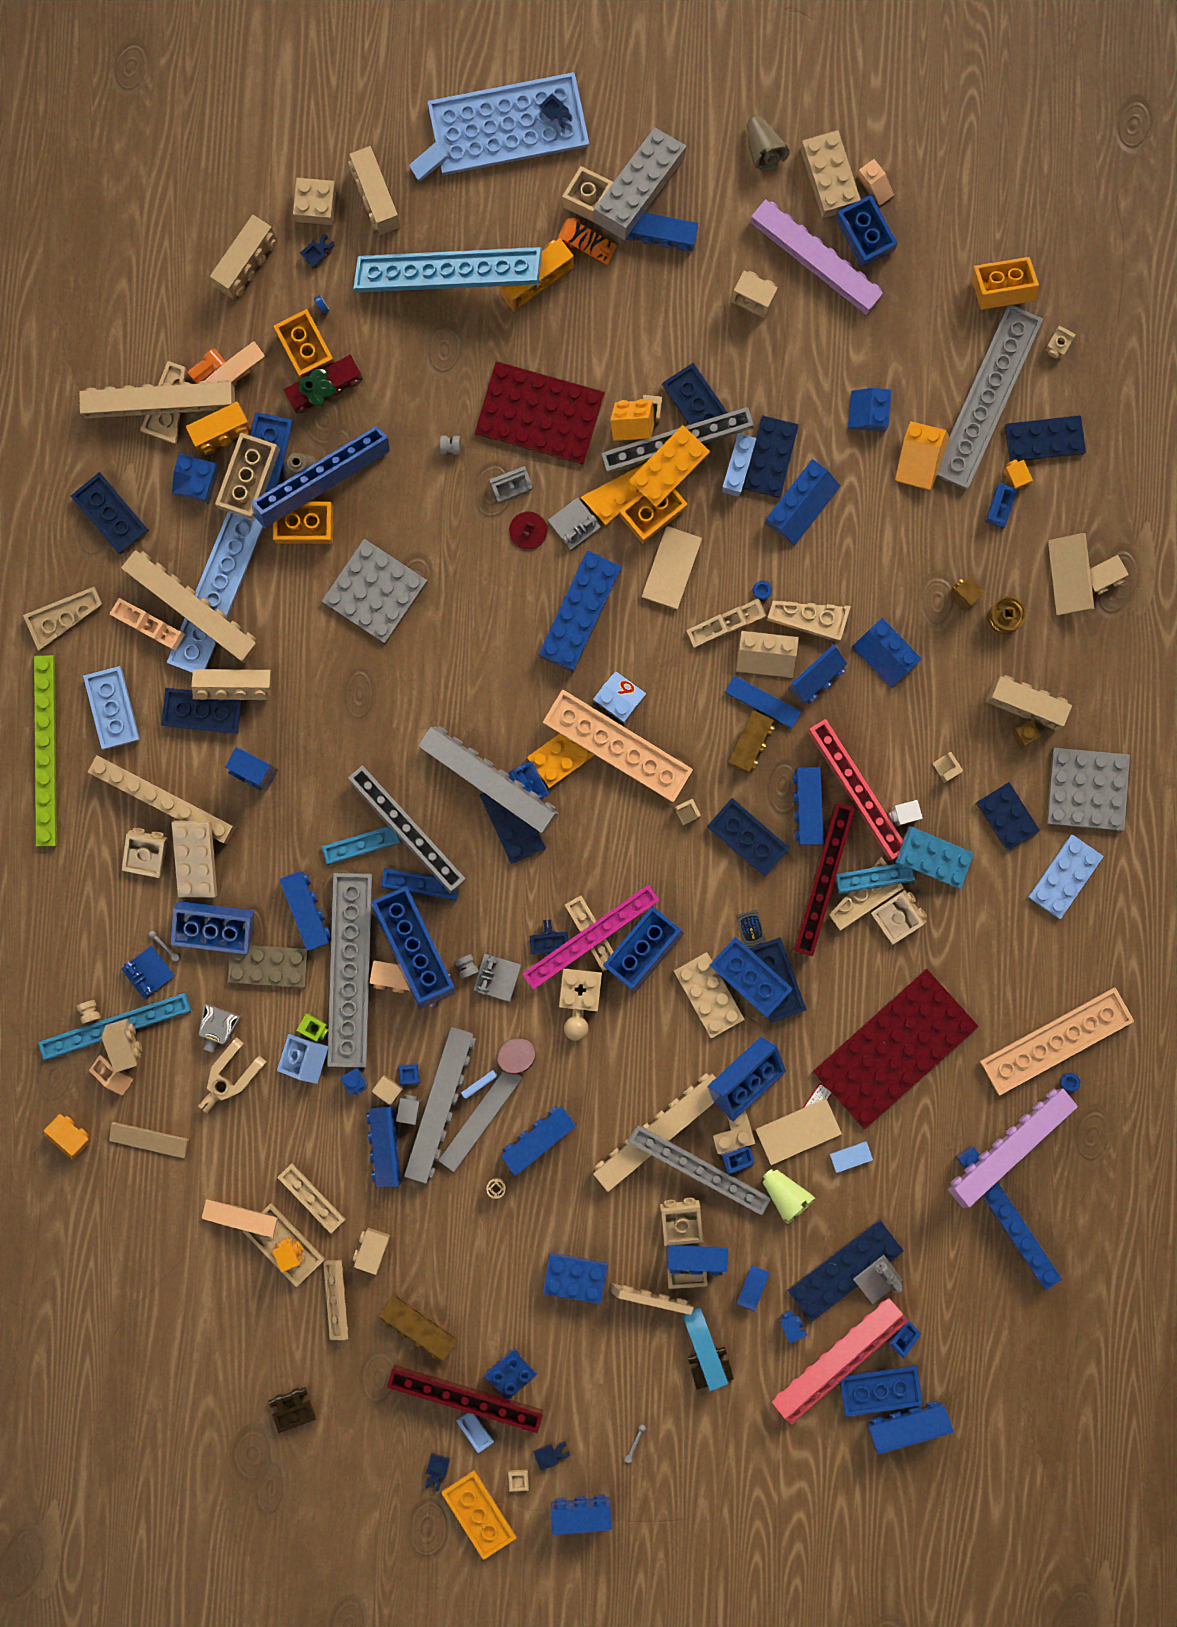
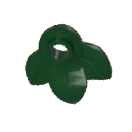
(319, 387)

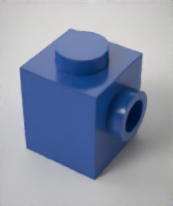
(354, 1081)

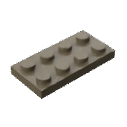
(269, 966)

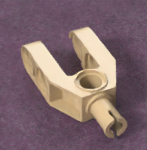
(231, 1090)

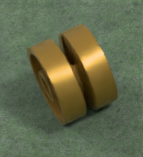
(1015, 619)

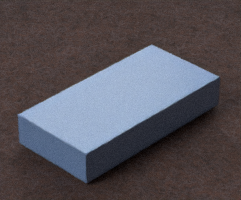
(428, 161)
(479, 1084)
(851, 1157)
(475, 1431)

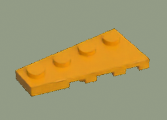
(612, 497)

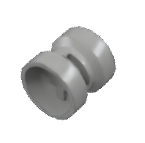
(450, 445)
(466, 966)

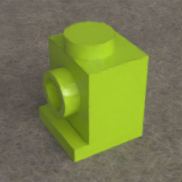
(306, 1024)

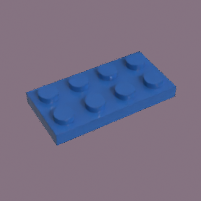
(276, 431)
(751, 976)
(881, 1390)

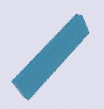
(360, 845)
(873, 878)

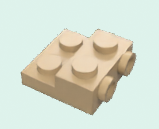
(144, 852)
(899, 916)
(681, 1222)

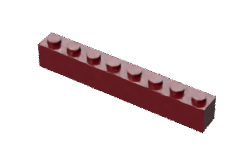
(823, 879)
(465, 1398)

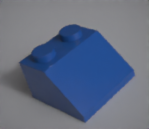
(869, 409)

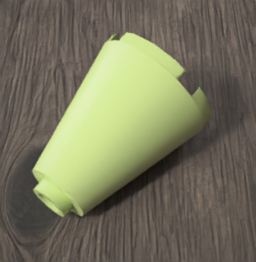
(787, 1195)

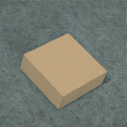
(518, 1480)

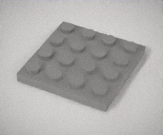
(374, 591)
(1088, 789)

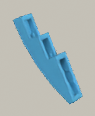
(705, 1349)

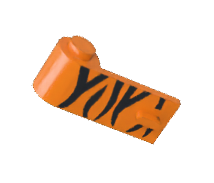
(586, 240)

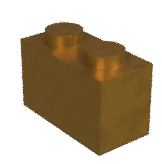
(966, 593)

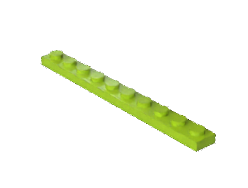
(45, 751)

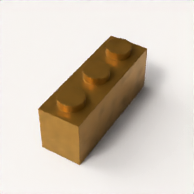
(751, 742)

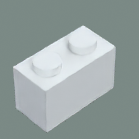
(905, 813)

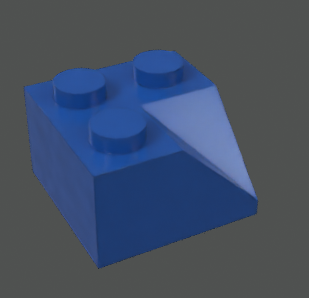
(194, 478)

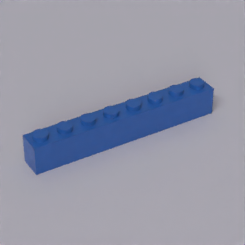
(320, 476)
(1015, 1227)

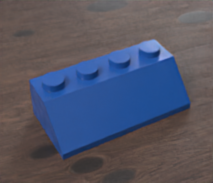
(803, 502)
(212, 927)
(643, 949)
(747, 1078)
(538, 1140)
(385, 1146)
(909, 1427)

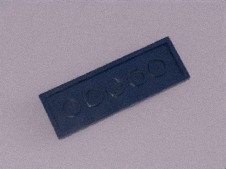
(835, 1275)

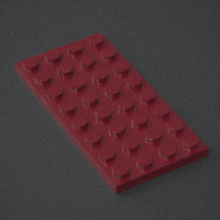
(895, 1048)

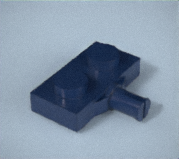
(548, 940)

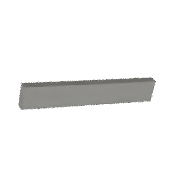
(479, 1120)

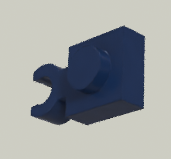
(554, 108)
(315, 253)
(548, 1456)
(437, 1468)

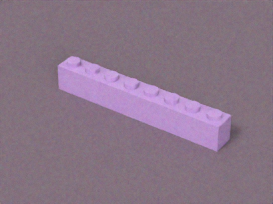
(816, 256)
(1012, 1147)

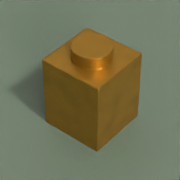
(1026, 733)

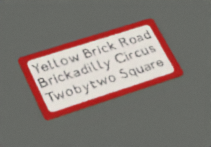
(818, 1094)

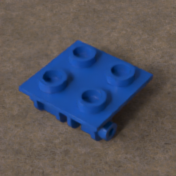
(147, 972)
(510, 1374)

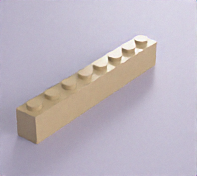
(156, 399)
(189, 606)
(158, 797)
(666, 1125)

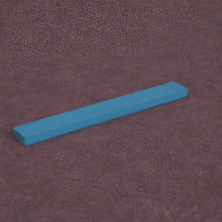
(92, 1033)

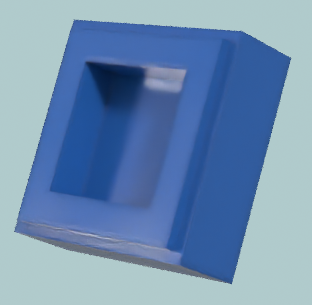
(409, 1074)

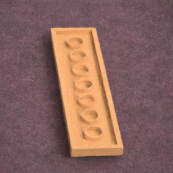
(617, 745)
(1056, 1041)

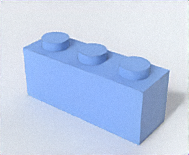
(738, 465)

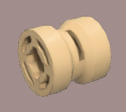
(87, 1009)
(498, 1186)

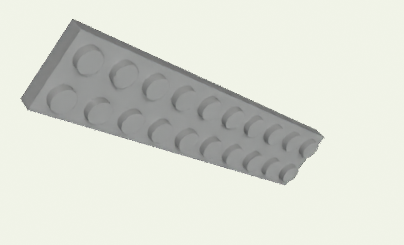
(988, 395)
(349, 970)

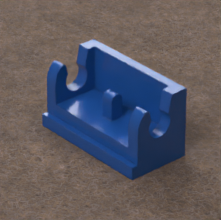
(1001, 505)
(530, 778)

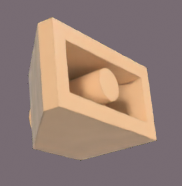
(875, 182)
(104, 1072)

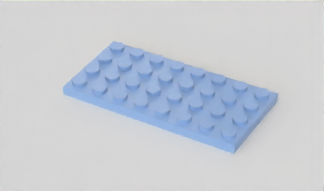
(506, 124)

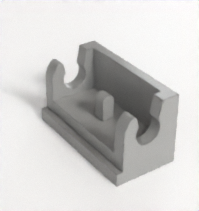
(511, 484)

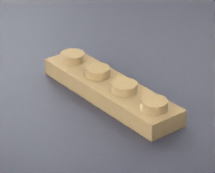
(583, 918)
(311, 1198)
(335, 1299)

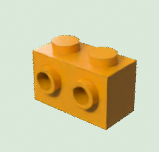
(67, 1136)
(288, 1254)

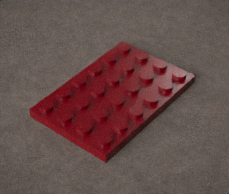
(539, 413)

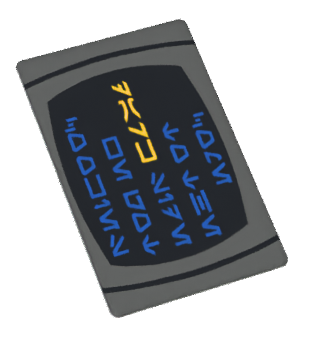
(751, 928)

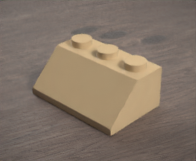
(767, 654)

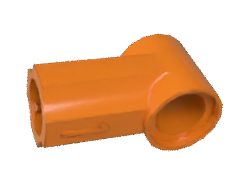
(210, 363)

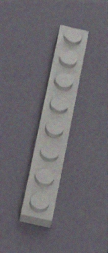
(699, 1169)

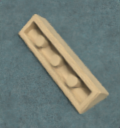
(148, 1139)

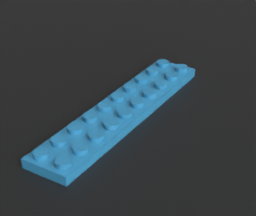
(448, 270)

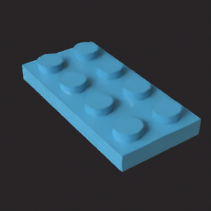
(934, 857)

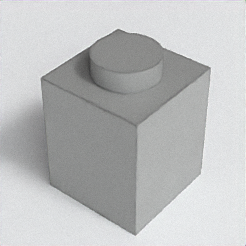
(408, 1110)

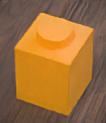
(1017, 474)

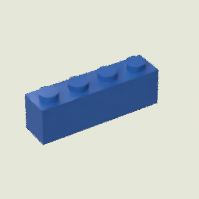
(665, 231)
(809, 806)
(304, 909)

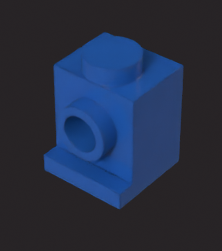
(791, 1326)

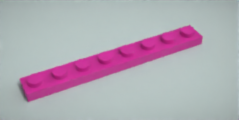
(590, 936)

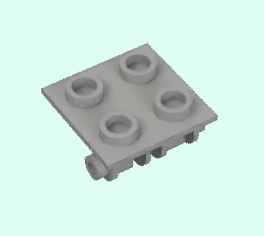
(574, 523)
(497, 977)
(879, 1280)

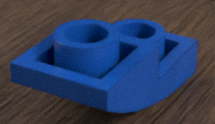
(753, 1288)

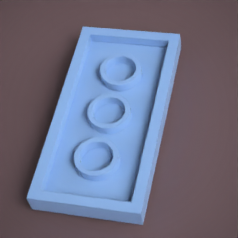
(111, 708)
(1065, 876)

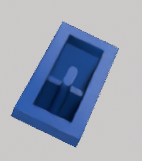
(737, 1159)
(904, 1339)

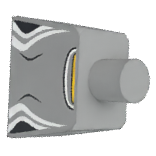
(217, 1026)

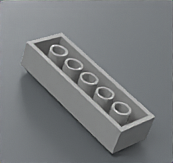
(639, 183)

